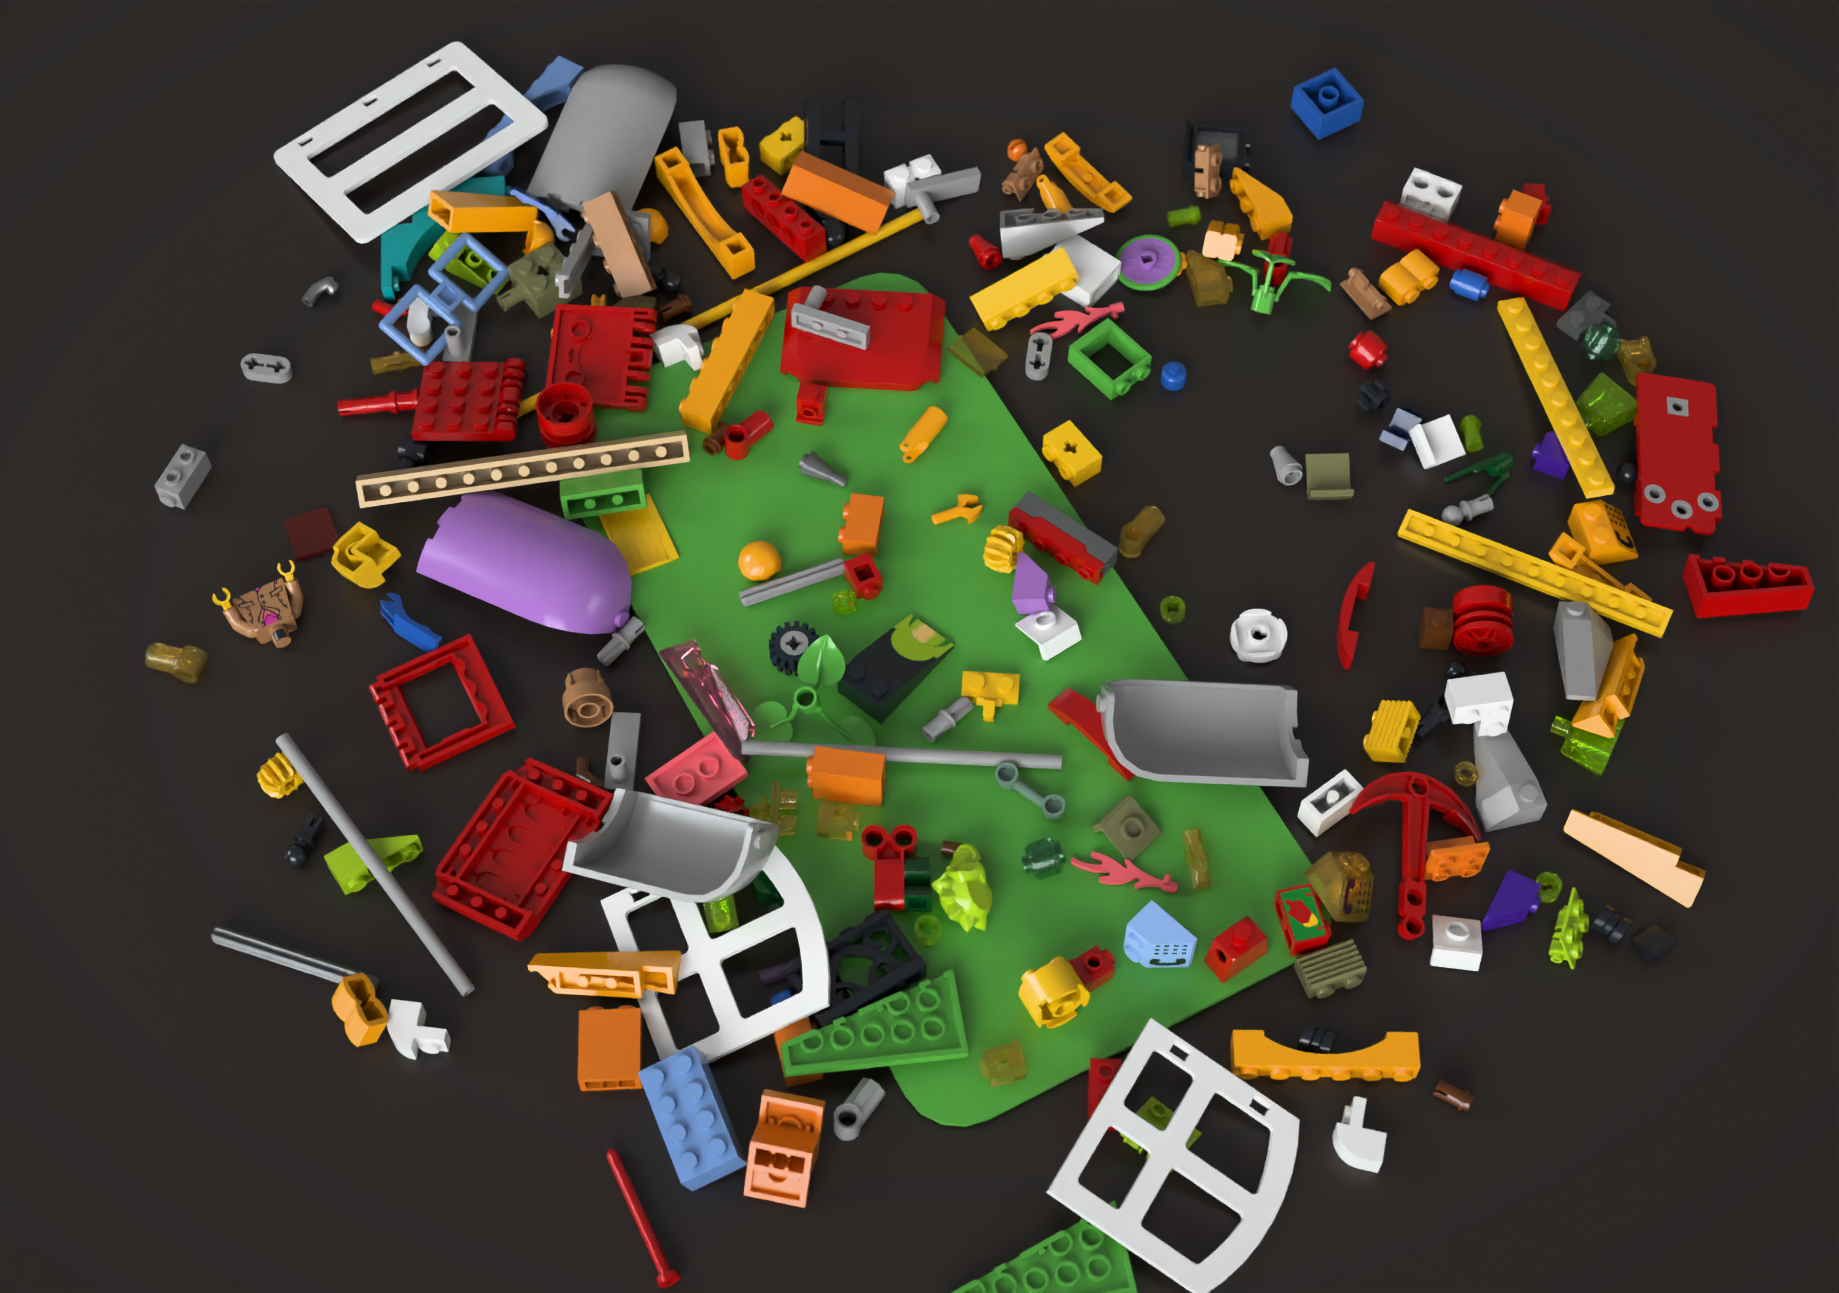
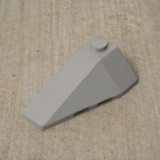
(1583, 649)
(1505, 785)

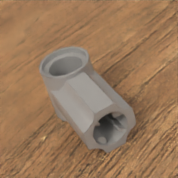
(857, 1107)

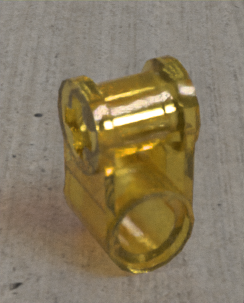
(1636, 358)

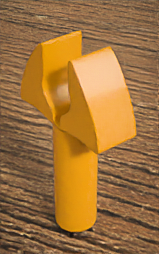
(960, 510)

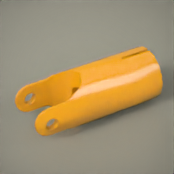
(1052, 195)
(923, 433)

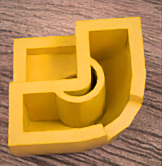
(363, 556)

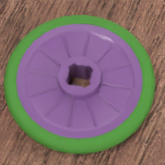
(1148, 262)

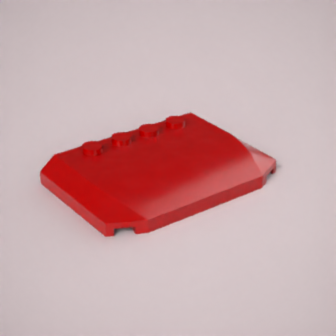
(901, 349)
(515, 846)

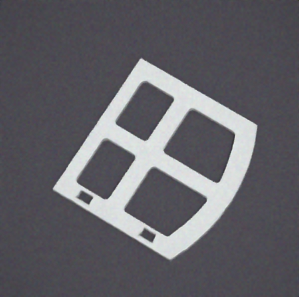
(707, 955)
(1169, 1151)

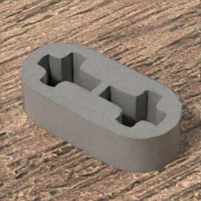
(1034, 355)
(266, 368)

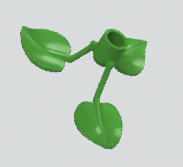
(1265, 296)
(818, 665)

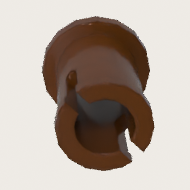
(675, 307)
(713, 443)
(1454, 1095)

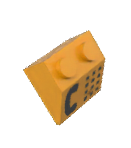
(1602, 532)

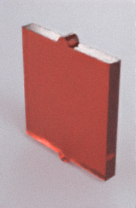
(311, 533)

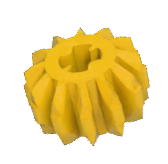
(1003, 548)
(279, 776)

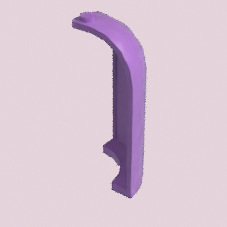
(530, 564)

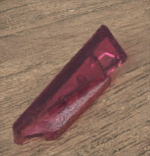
(711, 695)

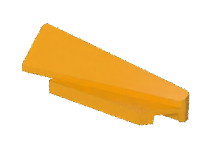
(609, 972)

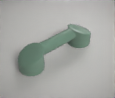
(1008, 779)

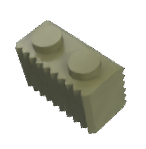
(1330, 969)

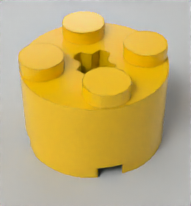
(1053, 993)

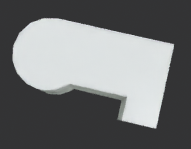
(420, 322)

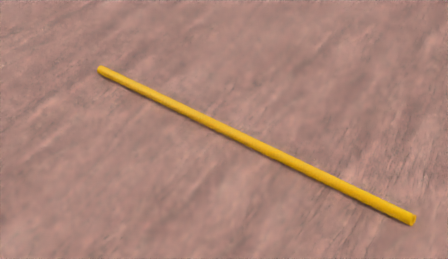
(786, 278)

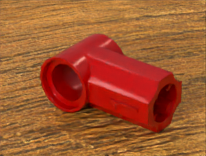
(1279, 244)
(743, 436)

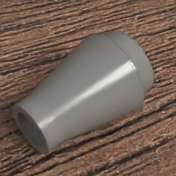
(1286, 467)

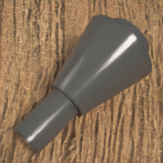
(817, 468)

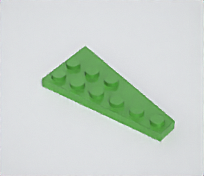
(897, 1030)
(1067, 1262)

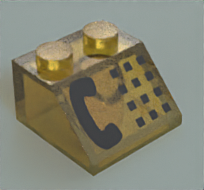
(1343, 885)

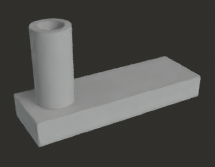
(937, 188)
(811, 319)
(461, 342)
(622, 751)

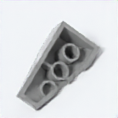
(1030, 232)

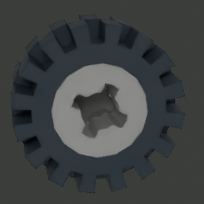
(780, 645)

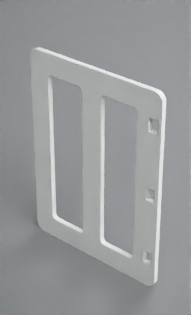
(332, 191)

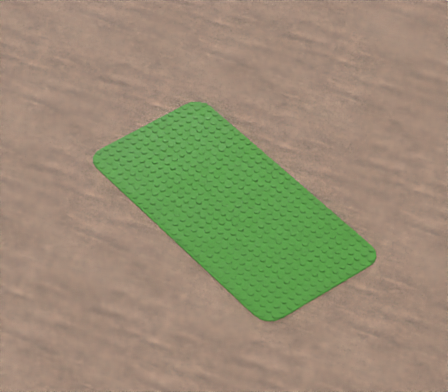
(942, 580)

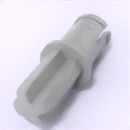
(621, 641)
(947, 719)

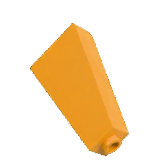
(480, 212)

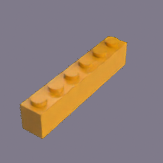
(727, 361)

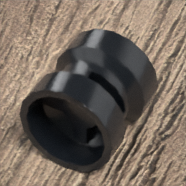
(1611, 924)
(1316, 1040)

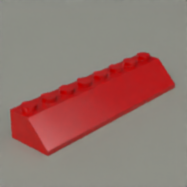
(1464, 248)

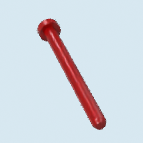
(666, 1275)

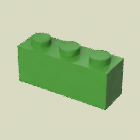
(603, 494)

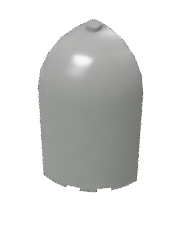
(605, 137)
(1204, 731)
(673, 848)

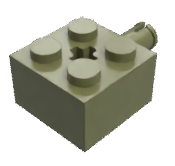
(535, 281)

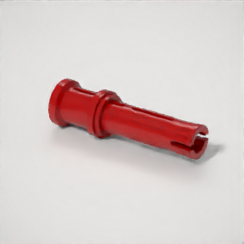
(392, 402)

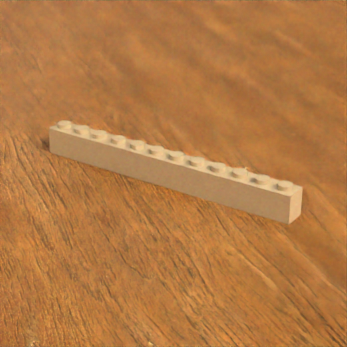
(522, 468)

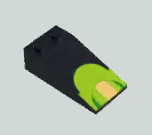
(893, 667)

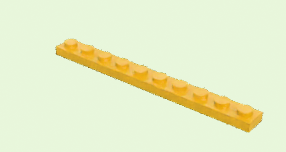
(1555, 398)
(1535, 573)

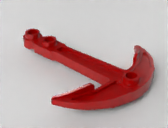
(1415, 831)

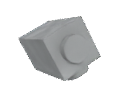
(694, 147)
(183, 477)

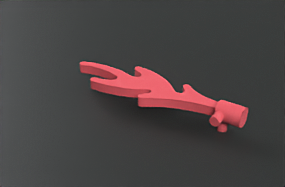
(1075, 318)
(1121, 875)

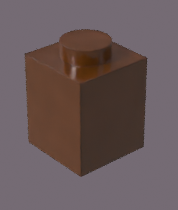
(1436, 628)

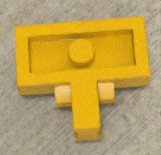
(990, 690)

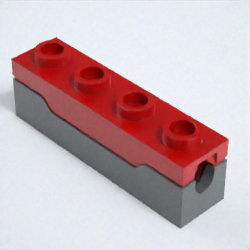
(1063, 538)

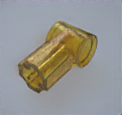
(1140, 531)
(183, 663)

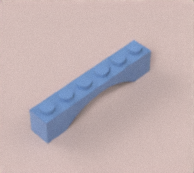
(546, 92)

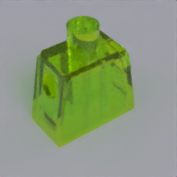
(1605, 406)
(1585, 747)
(722, 914)

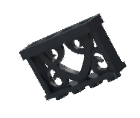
(898, 975)

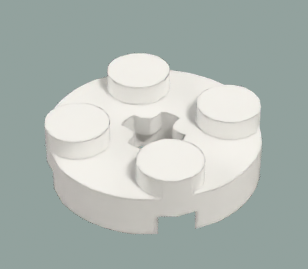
(1258, 650)

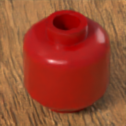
(1368, 350)

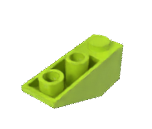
(466, 263)
(354, 874)

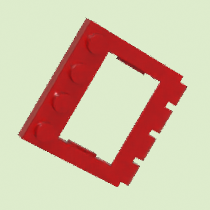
(478, 685)

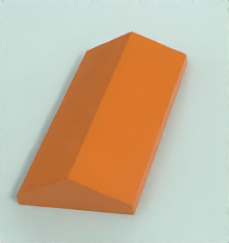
(838, 193)

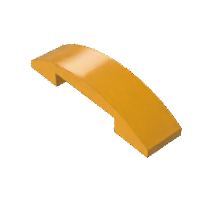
(1084, 177)
(1569, 555)

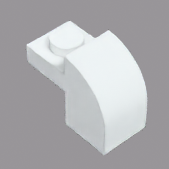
(678, 343)
(408, 1031)
(1358, 1145)

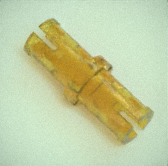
(397, 361)
(1196, 859)

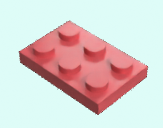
(698, 773)

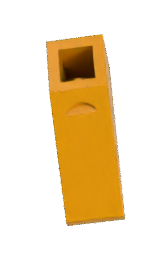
(1264, 207)

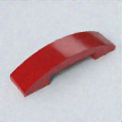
(1346, 638)
(1082, 714)

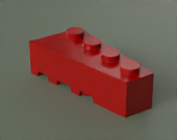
(1745, 587)

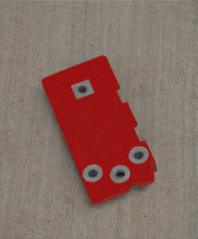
(1676, 454)

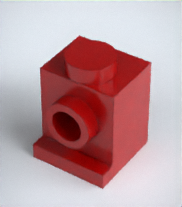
(1538, 191)
(811, 403)
(863, 577)
(1094, 976)

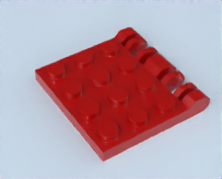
(597, 351)
(469, 401)

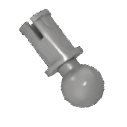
(1454, 515)

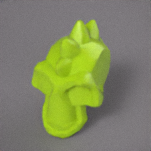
(965, 889)

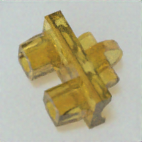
(779, 800)

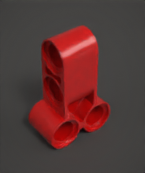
(888, 863)

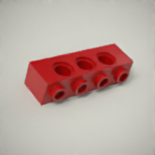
(784, 218)

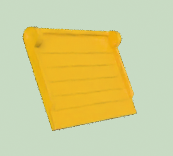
(640, 537)

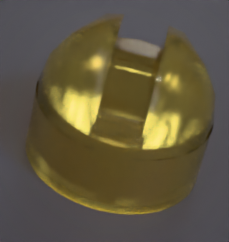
(1463, 778)

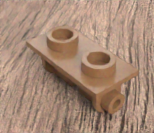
(1209, 158)
(1024, 174)
(1365, 294)

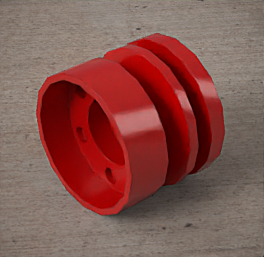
(566, 415)
(1483, 620)

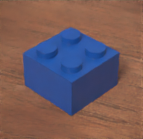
(1327, 103)

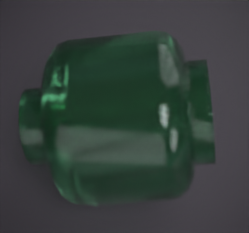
(1601, 341)
(1044, 858)

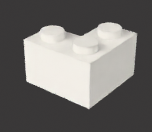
(1481, 701)

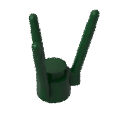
(1495, 465)

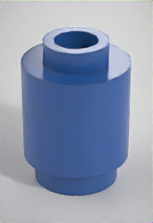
(1470, 284)

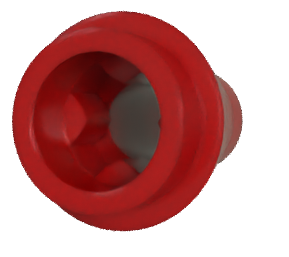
(987, 254)

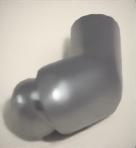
(318, 288)

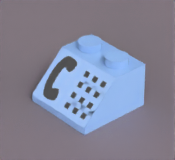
(1158, 939)

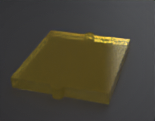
(977, 352)

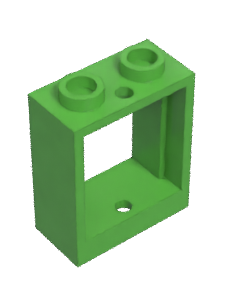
(1103, 334)

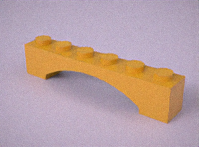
(726, 244)
(1258, 1056)

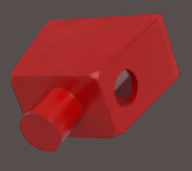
(1240, 945)

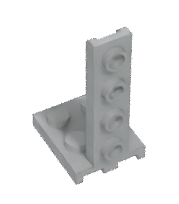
(585, 247)

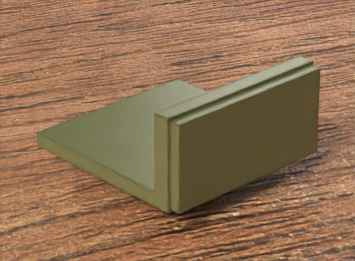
(1328, 476)
(1127, 827)

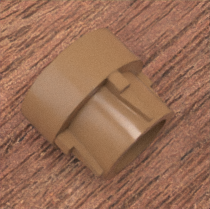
(586, 698)

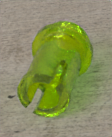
(1184, 216)
(1471, 427)

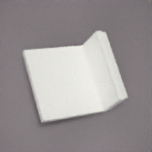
(1436, 442)
(1051, 631)
(1456, 943)

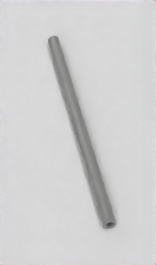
(904, 754)
(375, 865)

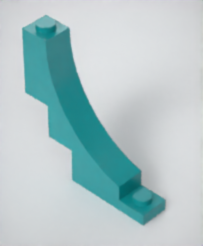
(408, 242)

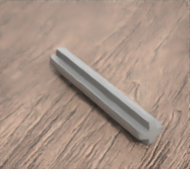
(792, 582)

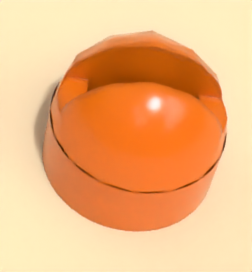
(1019, 148)

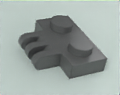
(1583, 314)

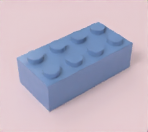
(692, 1118)

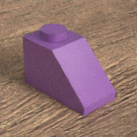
(1032, 587)

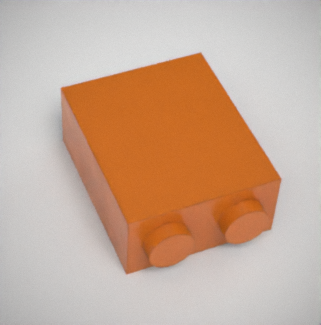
(847, 776)
(610, 1048)

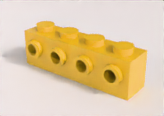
(1025, 289)

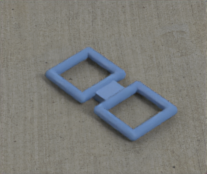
(444, 297)

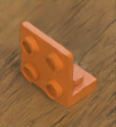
(1454, 858)

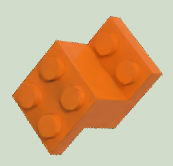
(784, 1148)

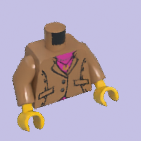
(266, 611)

